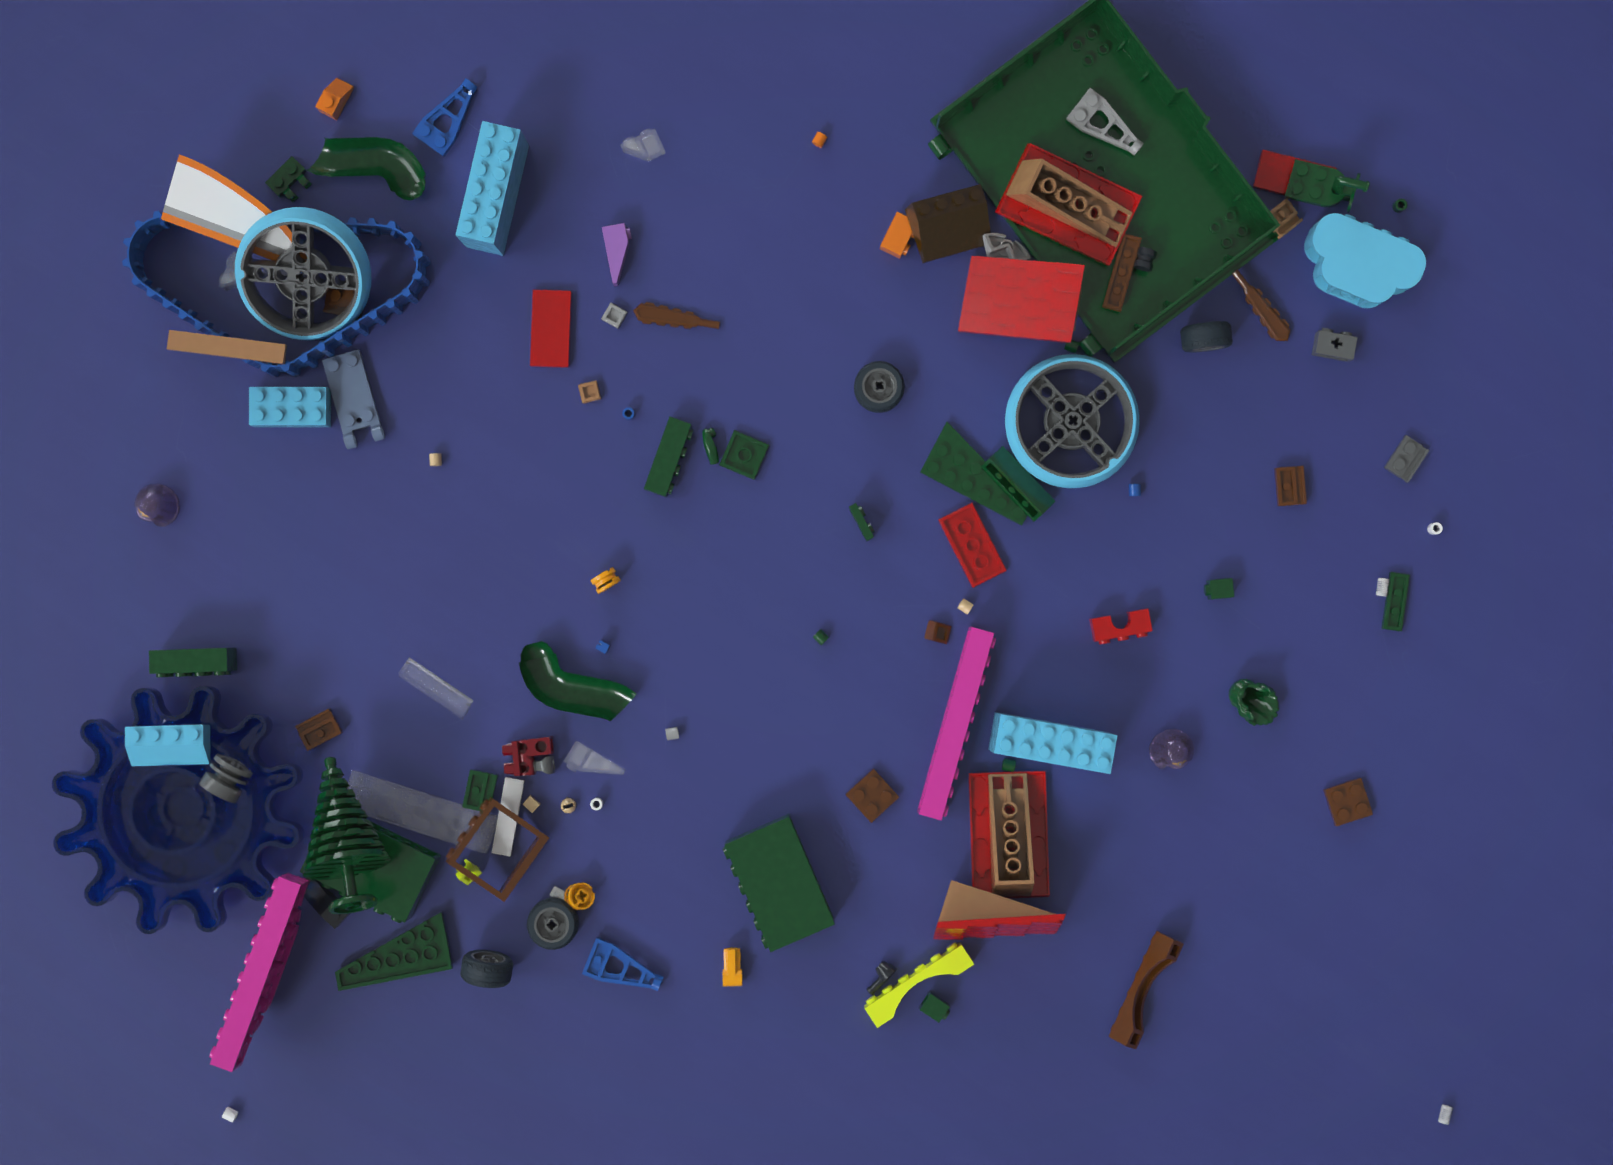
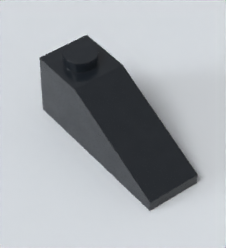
(320, 900)

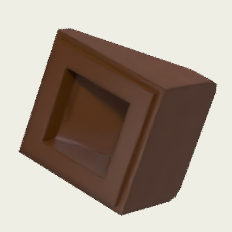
(937, 632)

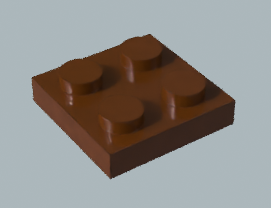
(872, 795)
(1348, 801)

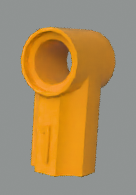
(732, 967)

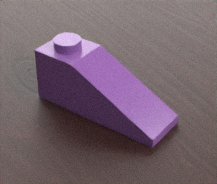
(616, 246)

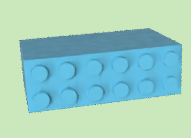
(492, 188)
(1052, 743)

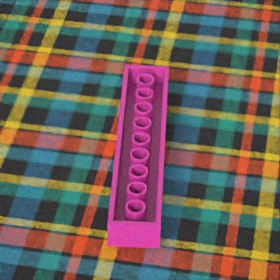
(955, 723)

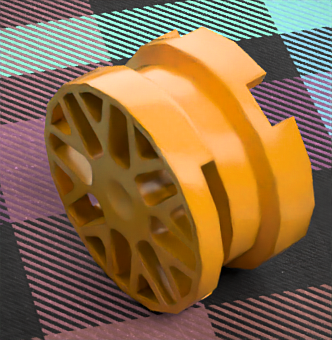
(604, 578)
(579, 896)

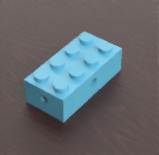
(289, 407)

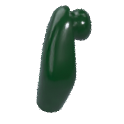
(709, 445)

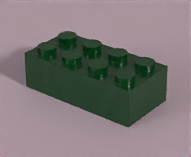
(186, 661)

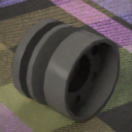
(225, 780)

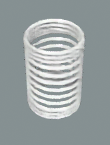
(1384, 582)
(558, 890)
(1444, 1121)

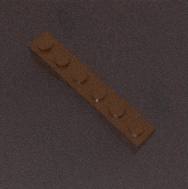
(1129, 1024)

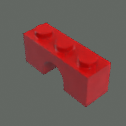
(1138, 623)

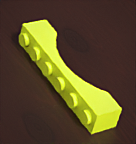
(953, 962)

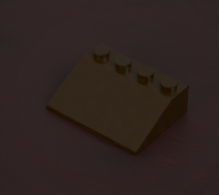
(949, 223)

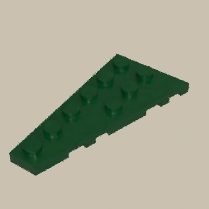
(960, 469)
(409, 955)

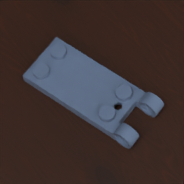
(352, 396)

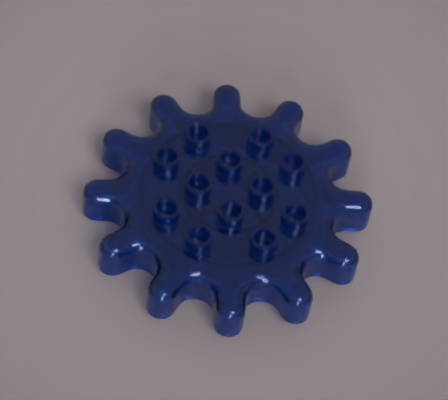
(163, 830)

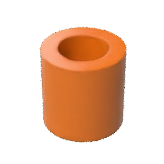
(819, 139)

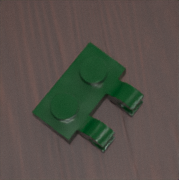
(286, 176)

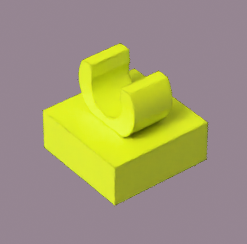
(472, 868)

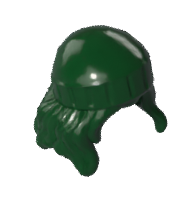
(1254, 701)

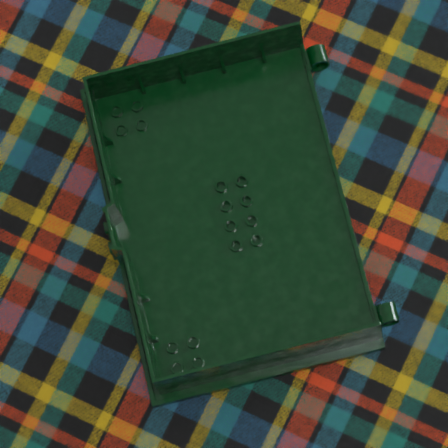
(1193, 196)

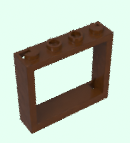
(465, 837)

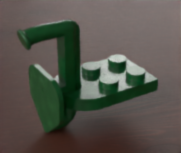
(1313, 185)

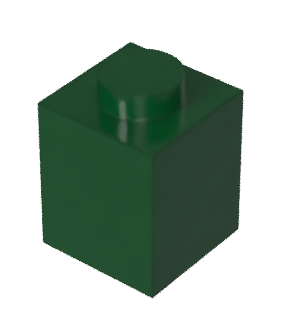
(1219, 588)
(934, 1007)

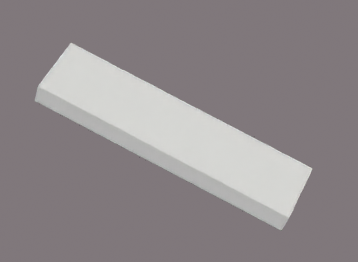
(505, 825)

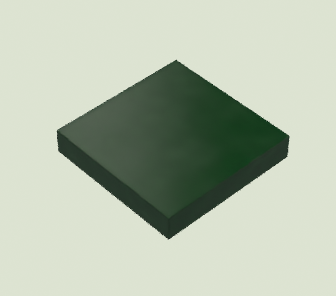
(744, 455)

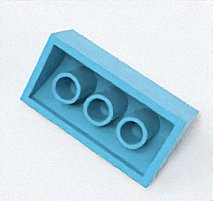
(168, 745)

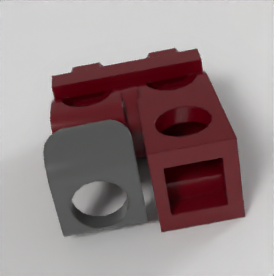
(523, 756)

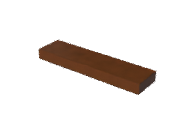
(1121, 272)

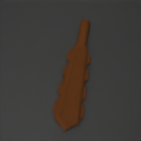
(661, 315)
(1269, 316)

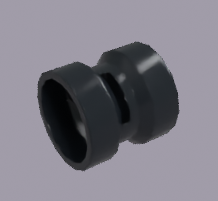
(1145, 259)

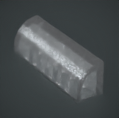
(435, 688)

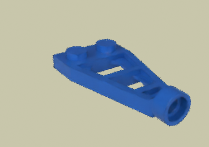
(435, 138)
(598, 959)

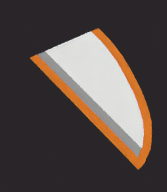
(219, 209)

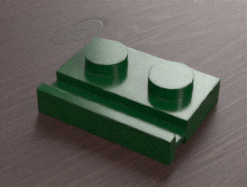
(858, 514)
(479, 788)

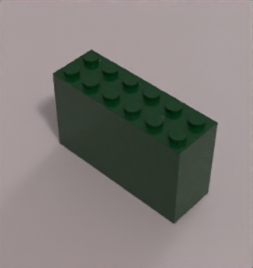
(398, 883)
(778, 883)

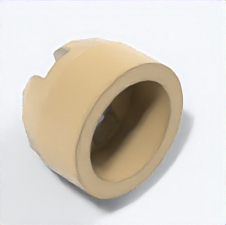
(566, 801)

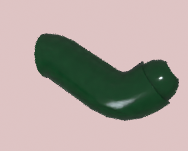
(372, 157)
(567, 690)

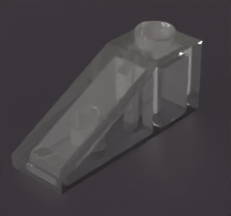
(587, 760)

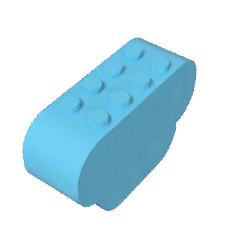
(1361, 261)

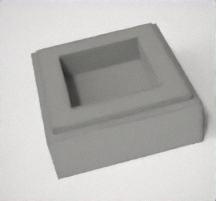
(614, 315)

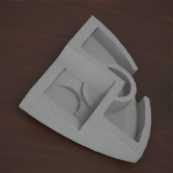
(999, 247)

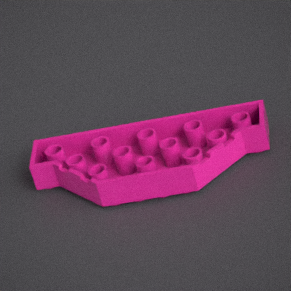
(262, 971)

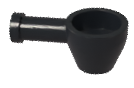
(884, 971)

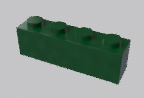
(668, 456)
(1018, 483)

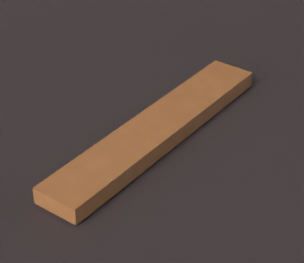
(226, 347)

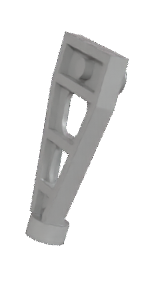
(1085, 110)

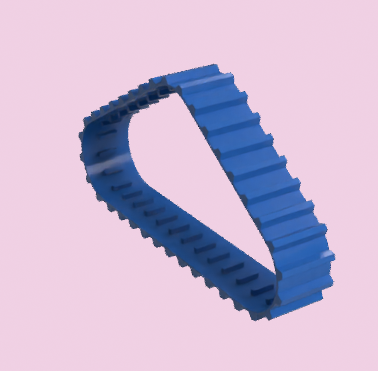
(147, 230)

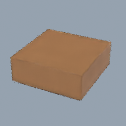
(589, 392)

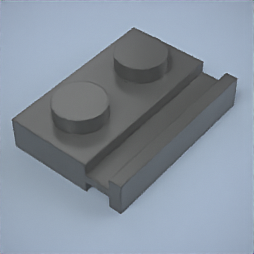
(1406, 458)

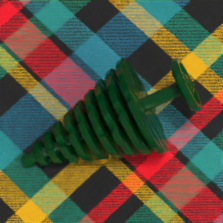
(343, 842)

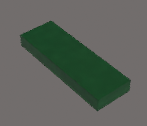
(1395, 601)

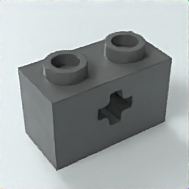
(1323, 348)

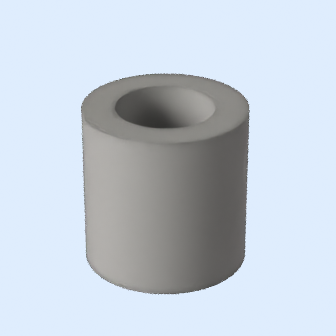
(672, 733)

